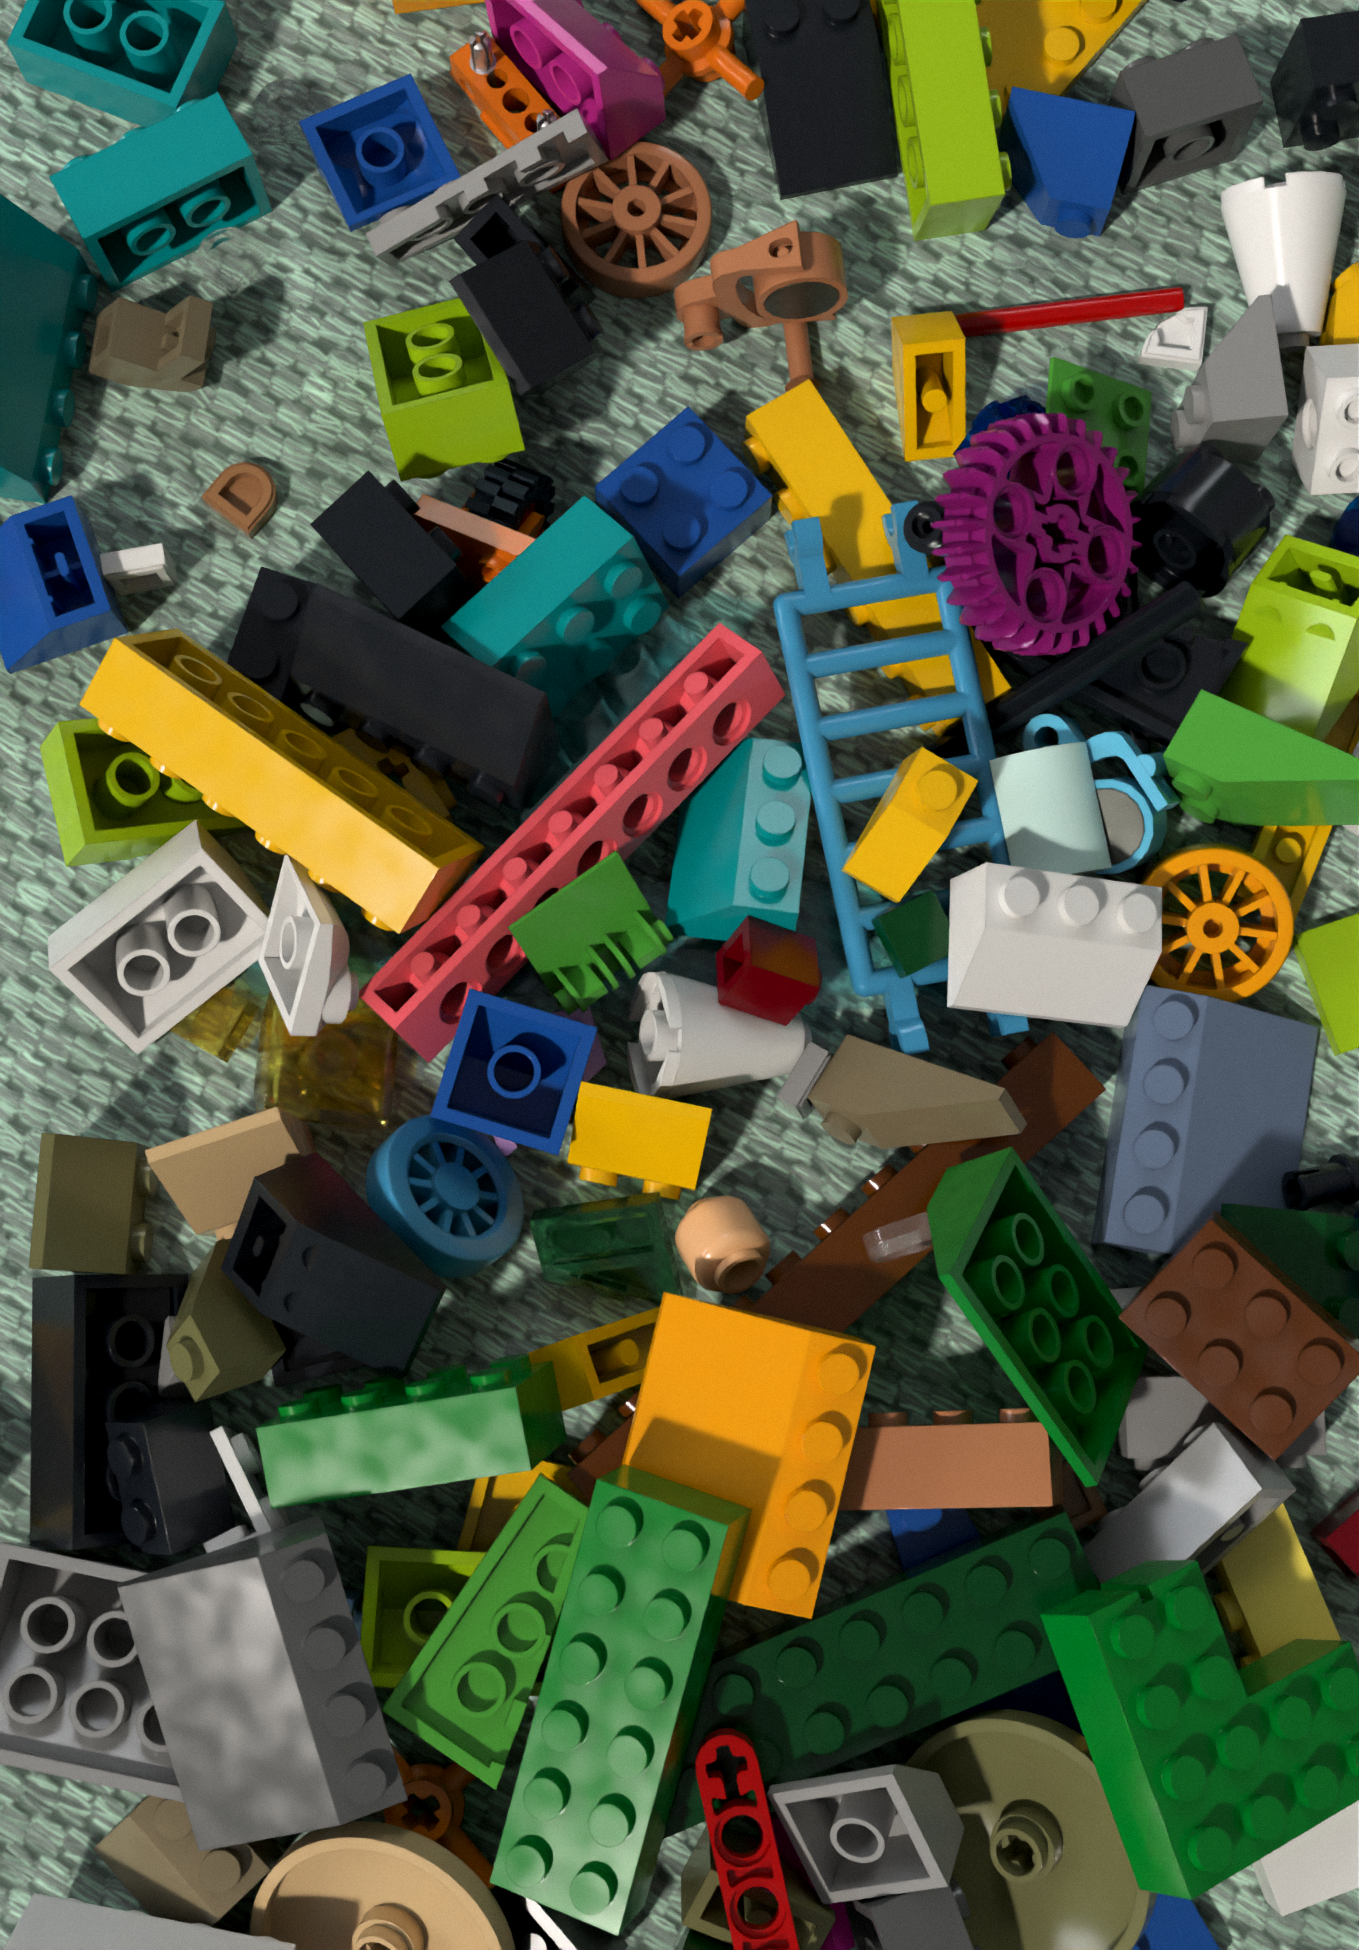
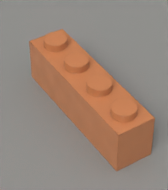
(953, 1463)

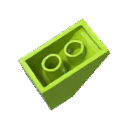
(114, 800)

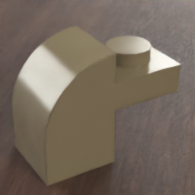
(154, 347)

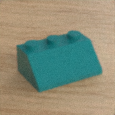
(742, 842)

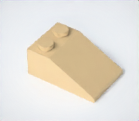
(215, 1168)

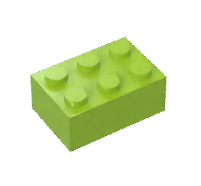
(440, 391)

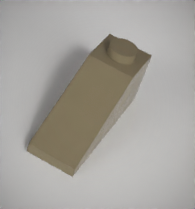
(906, 1101)

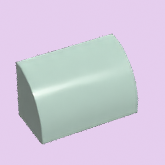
(1051, 810)

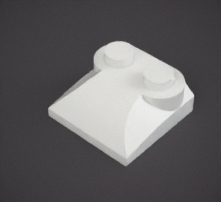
(307, 954)

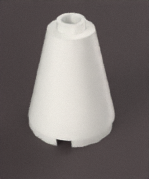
(1287, 247)
(700, 1045)

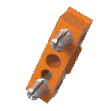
(498, 89)

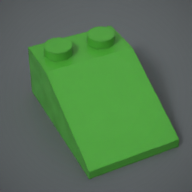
(1257, 770)

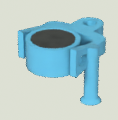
(1129, 807)

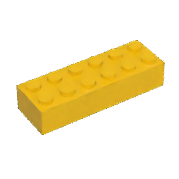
(280, 777)

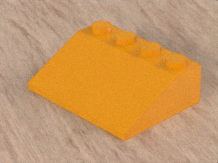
(758, 1419)

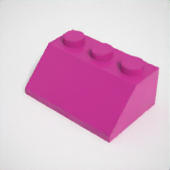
(581, 66)

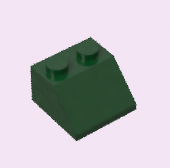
(1312, 1249)

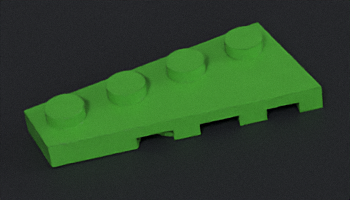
(486, 1651)

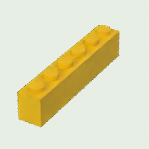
(825, 477)

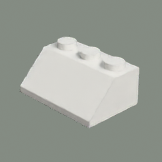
(162, 938)
(1051, 944)

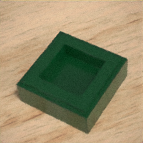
(914, 933)

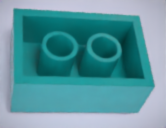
(125, 54)
(162, 190)
(562, 606)

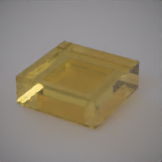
(218, 1023)

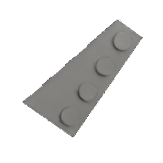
(517, 174)

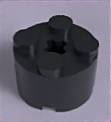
(1199, 521)

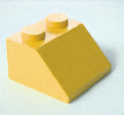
(637, 1139)

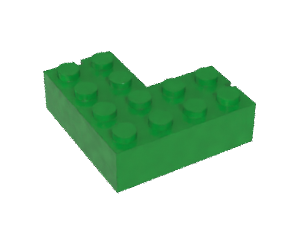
(1190, 1751)

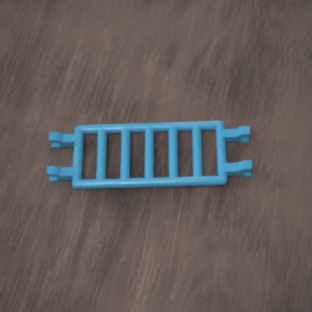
(817, 596)

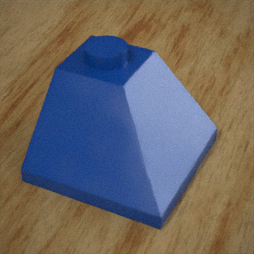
(1065, 158)

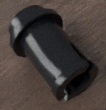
(1323, 1183)

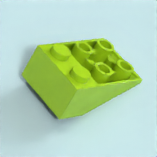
(1300, 638)

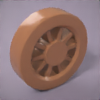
(638, 220)

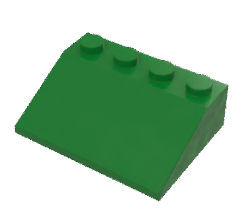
(1036, 1304)

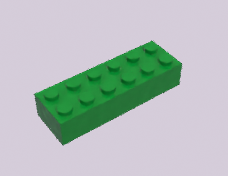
(620, 1697)

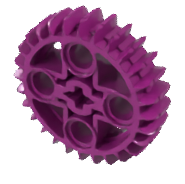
(1020, 558)

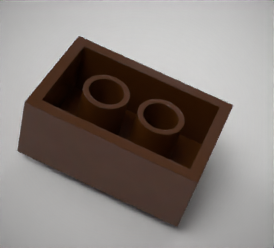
(1244, 1335)

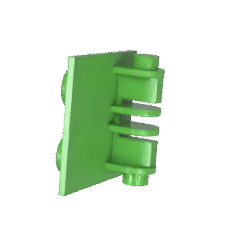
(1105, 406)
(590, 934)

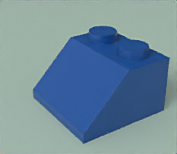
(513, 1072)

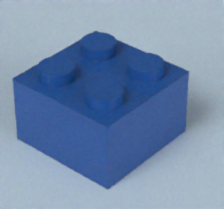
(685, 501)

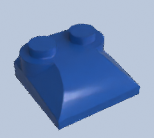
(379, 151)

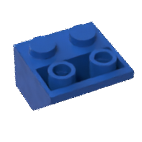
(52, 586)

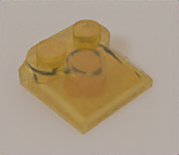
(331, 1077)

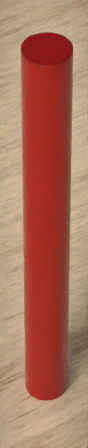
(1071, 312)

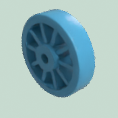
(429, 1194)

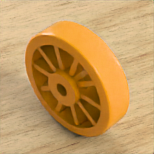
(1214, 925)

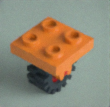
(495, 522)

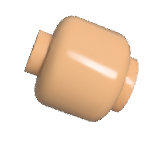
(723, 1244)

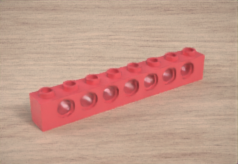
(600, 808)

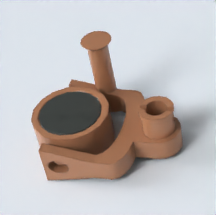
(794, 281)

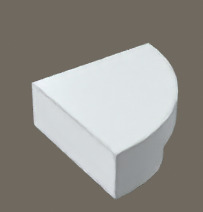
(1177, 341)

